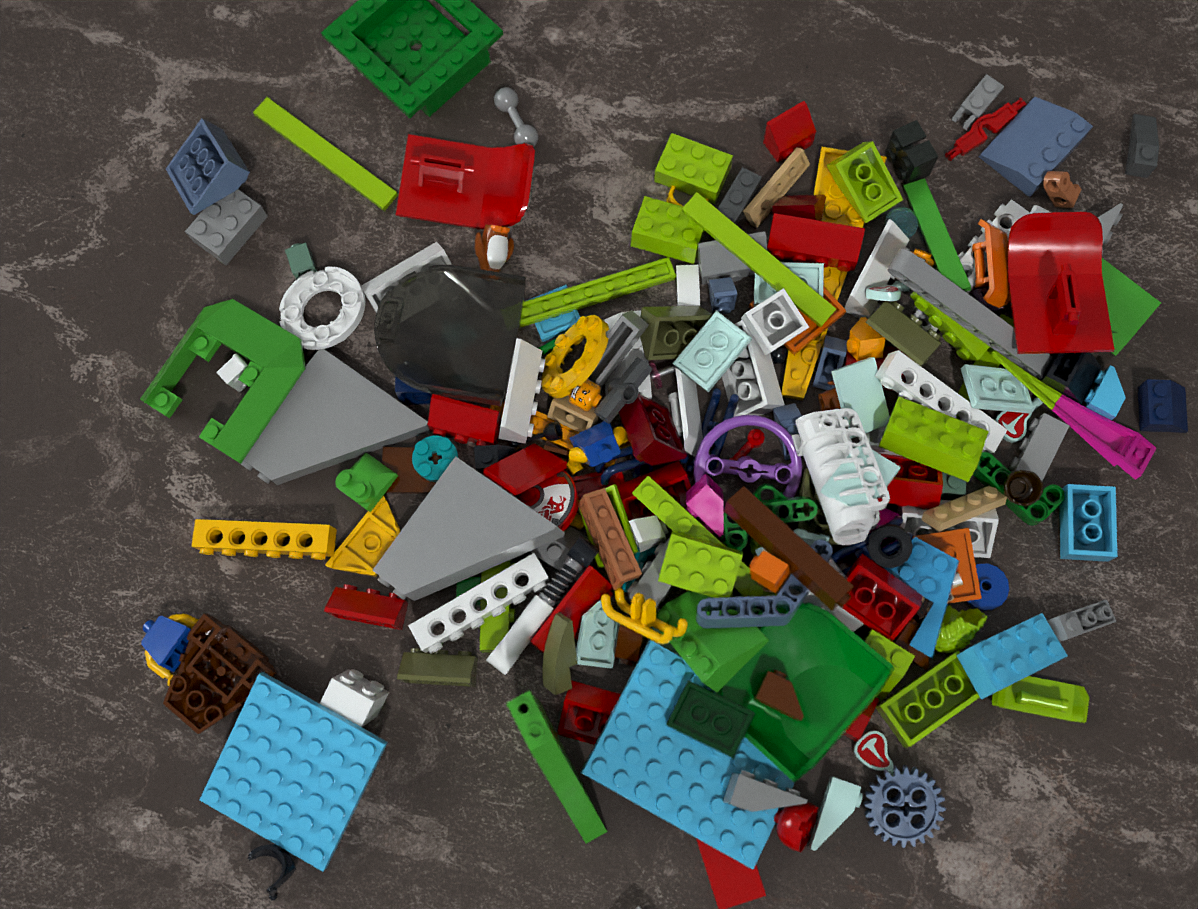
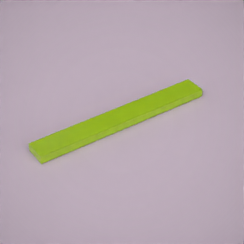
(325, 154)
(758, 259)
(597, 291)

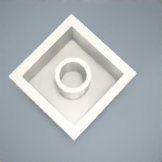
(774, 322)
(354, 697)

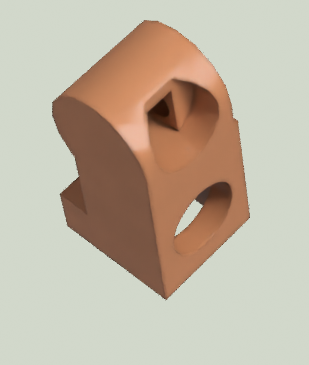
(1059, 186)

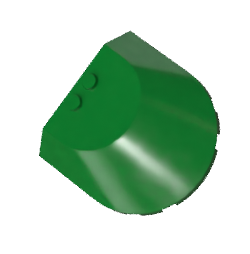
(831, 675)

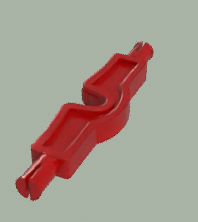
(993, 122)

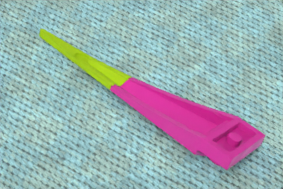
(1111, 440)

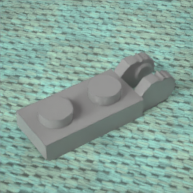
(979, 100)

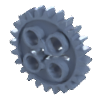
(902, 828)

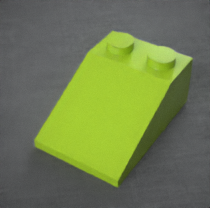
(865, 181)

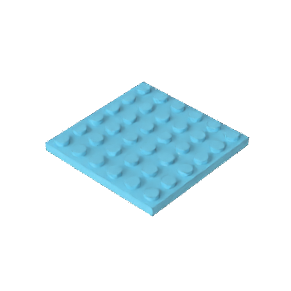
(293, 771)

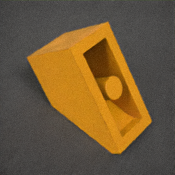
(865, 341)

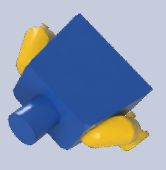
(596, 446)
(166, 642)

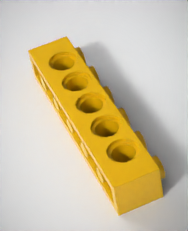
(207, 531)

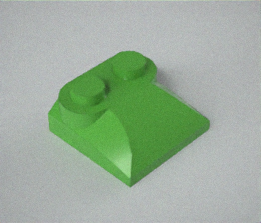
(366, 481)

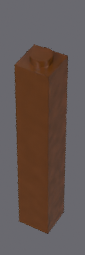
(787, 546)

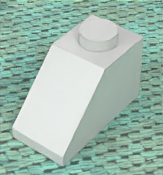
(648, 532)

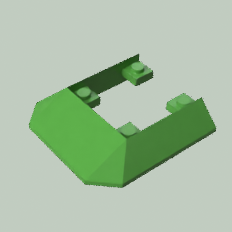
(273, 370)

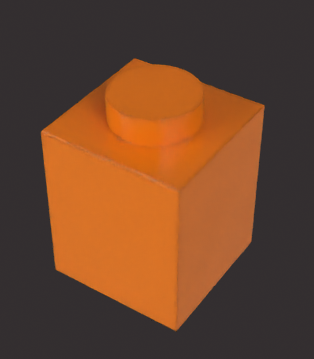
(769, 571)

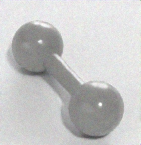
(507, 101)

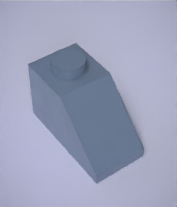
(830, 359)

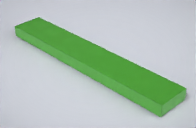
(935, 233)

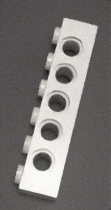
(935, 390)
(423, 628)

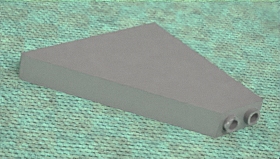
(329, 420)
(460, 532)

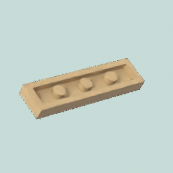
(776, 187)
(964, 508)

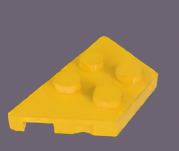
(367, 541)

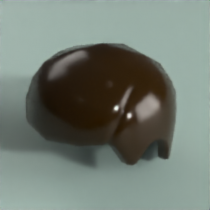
(1023, 487)

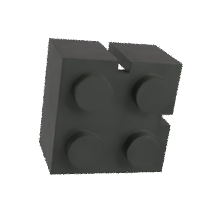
(911, 161)

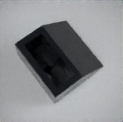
(1072, 374)

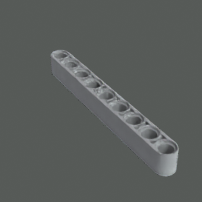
(964, 310)

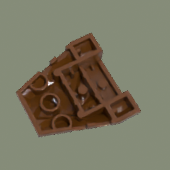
(214, 674)

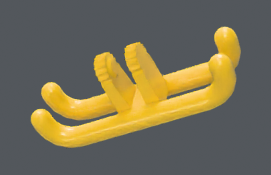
(642, 617)

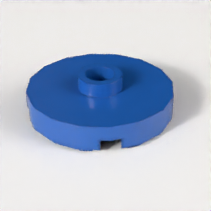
(997, 590)

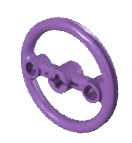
(794, 469)

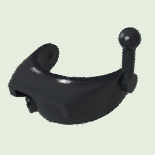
(283, 857)

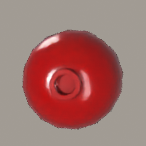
(795, 824)

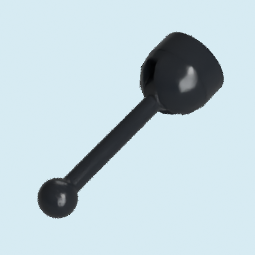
(551, 432)

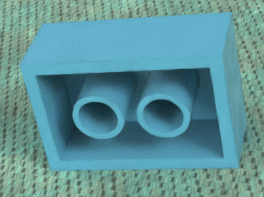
(1088, 523)

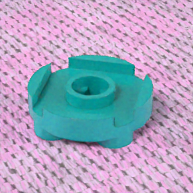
(425, 449)

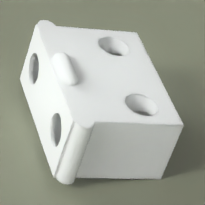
(232, 371)

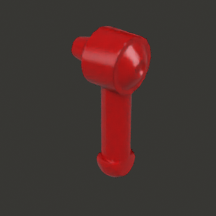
(754, 440)

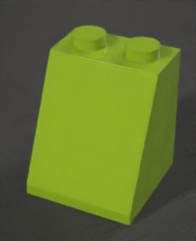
(893, 654)

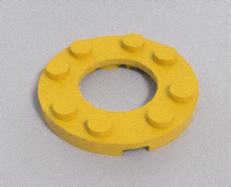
(553, 379)

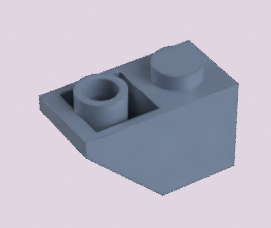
(722, 295)
(786, 417)

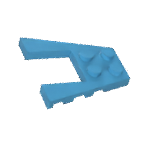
(932, 576)

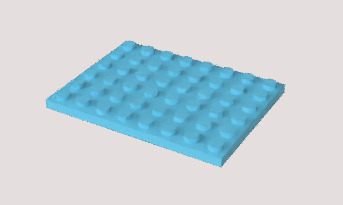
(674, 773)

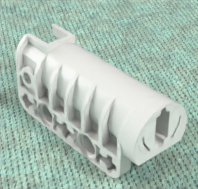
(824, 452)

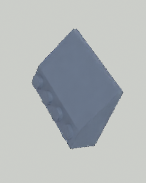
(1035, 144)
(206, 167)

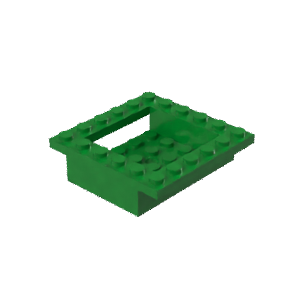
(379, 40)

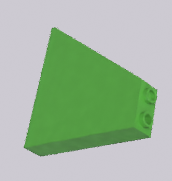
(556, 764)

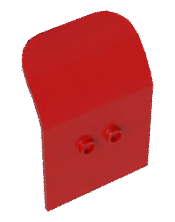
(465, 182)
(1058, 284)

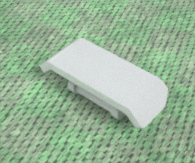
(686, 412)

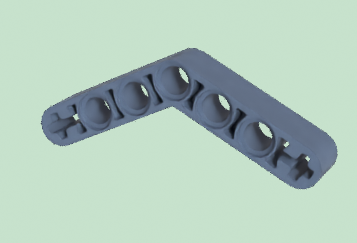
(766, 604)

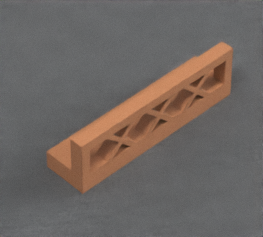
(609, 538)

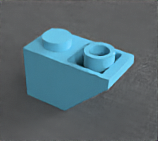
(1107, 395)

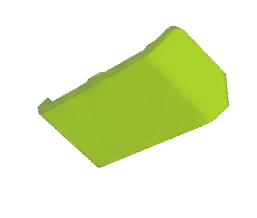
(1045, 699)

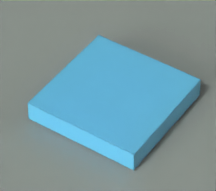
(557, 325)

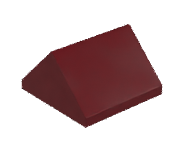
(801, 206)

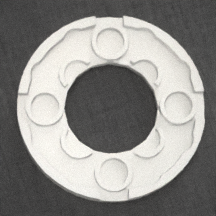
(304, 289)

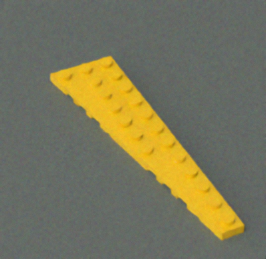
(839, 211)

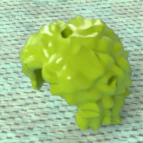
(958, 629)

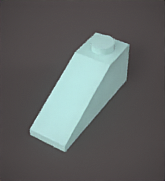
(835, 808)

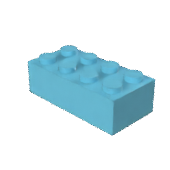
(1011, 655)

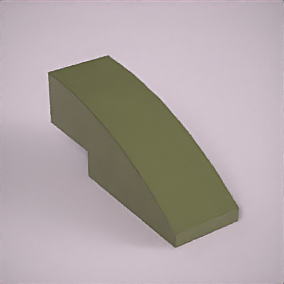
(559, 655)

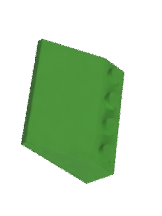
(1127, 305)
(710, 652)

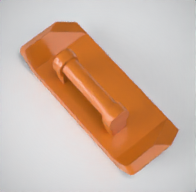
(997, 280)

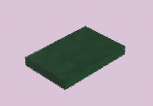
(710, 719)

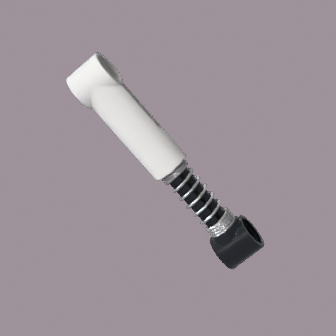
(541, 607)

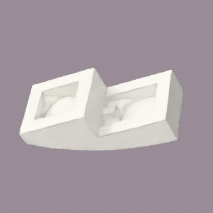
(687, 285)

